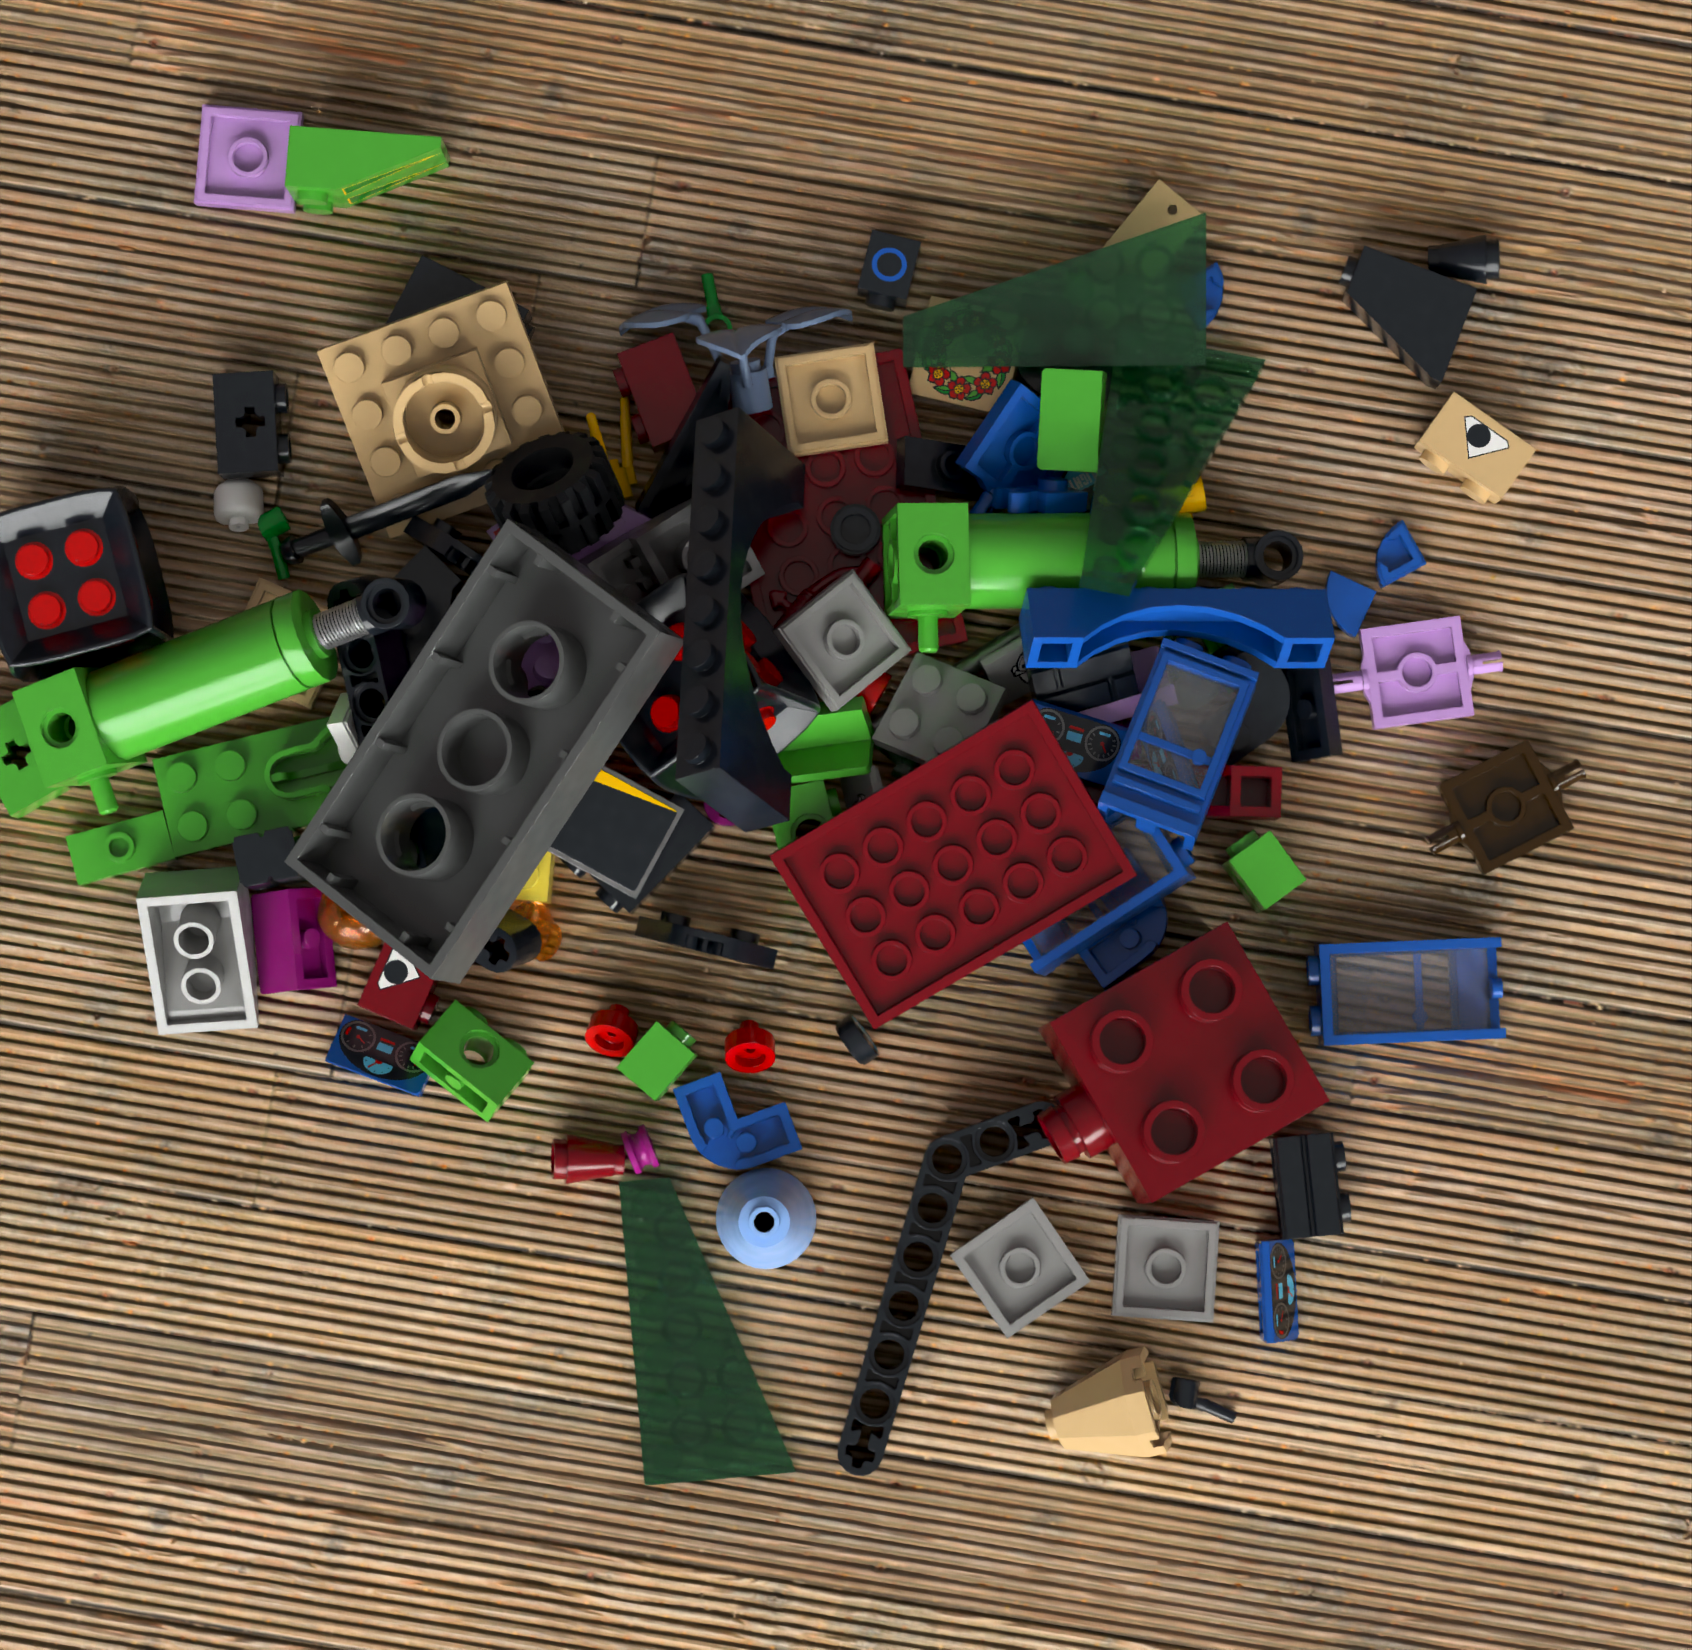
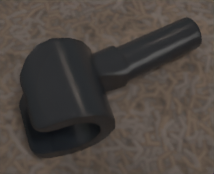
(1185, 1394)

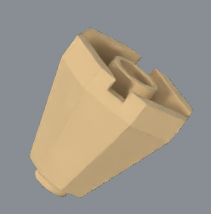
(1113, 1409)

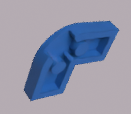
(1127, 945)
(731, 1140)

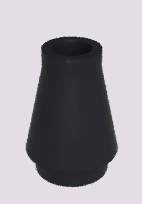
(1467, 259)

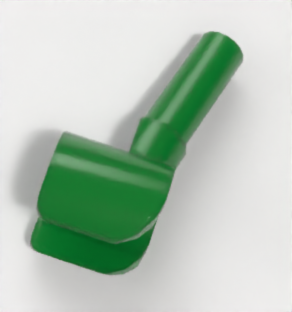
(713, 307)
(272, 525)

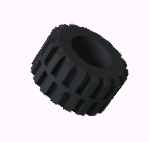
(558, 488)

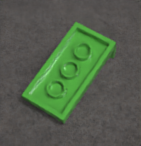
(247, 785)

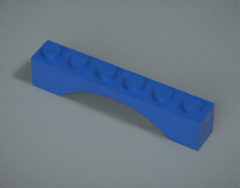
(1272, 624)

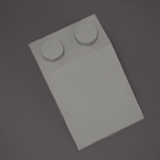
(199, 950)

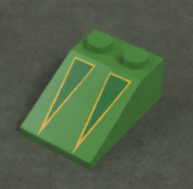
(351, 166)

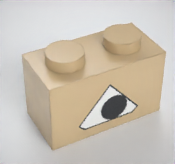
(1473, 450)

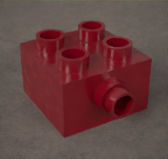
(1177, 1068)

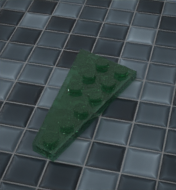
(1101, 309)
(1151, 453)
(693, 1378)

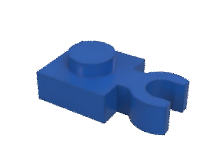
(1049, 496)

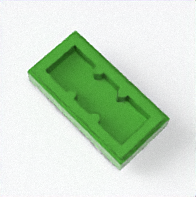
(120, 848)

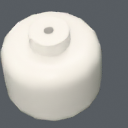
(238, 503)

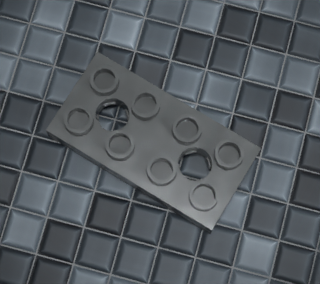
(483, 752)

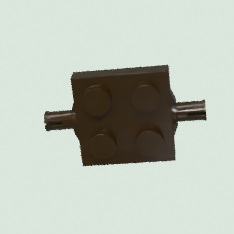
(1505, 807)

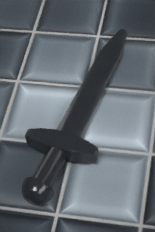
(345, 531)

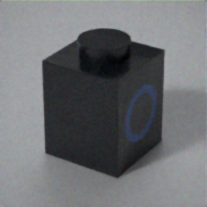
(888, 270)

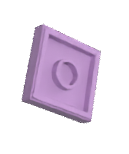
(244, 158)

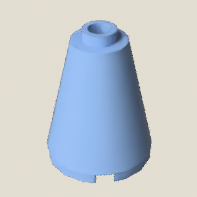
(769, 1192)

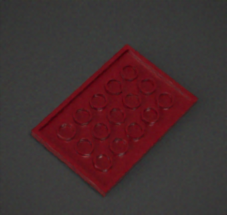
(798, 544)
(953, 864)

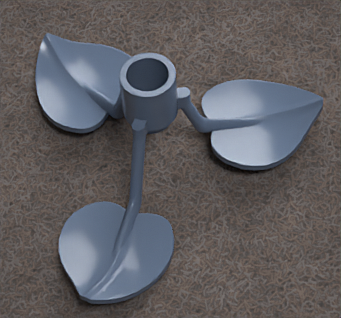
(748, 378)

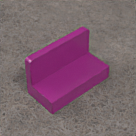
(290, 942)

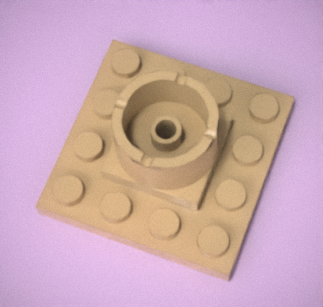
(453, 357)

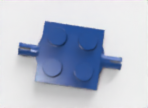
(1006, 446)

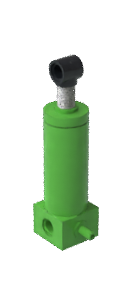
(997, 556)
(107, 717)

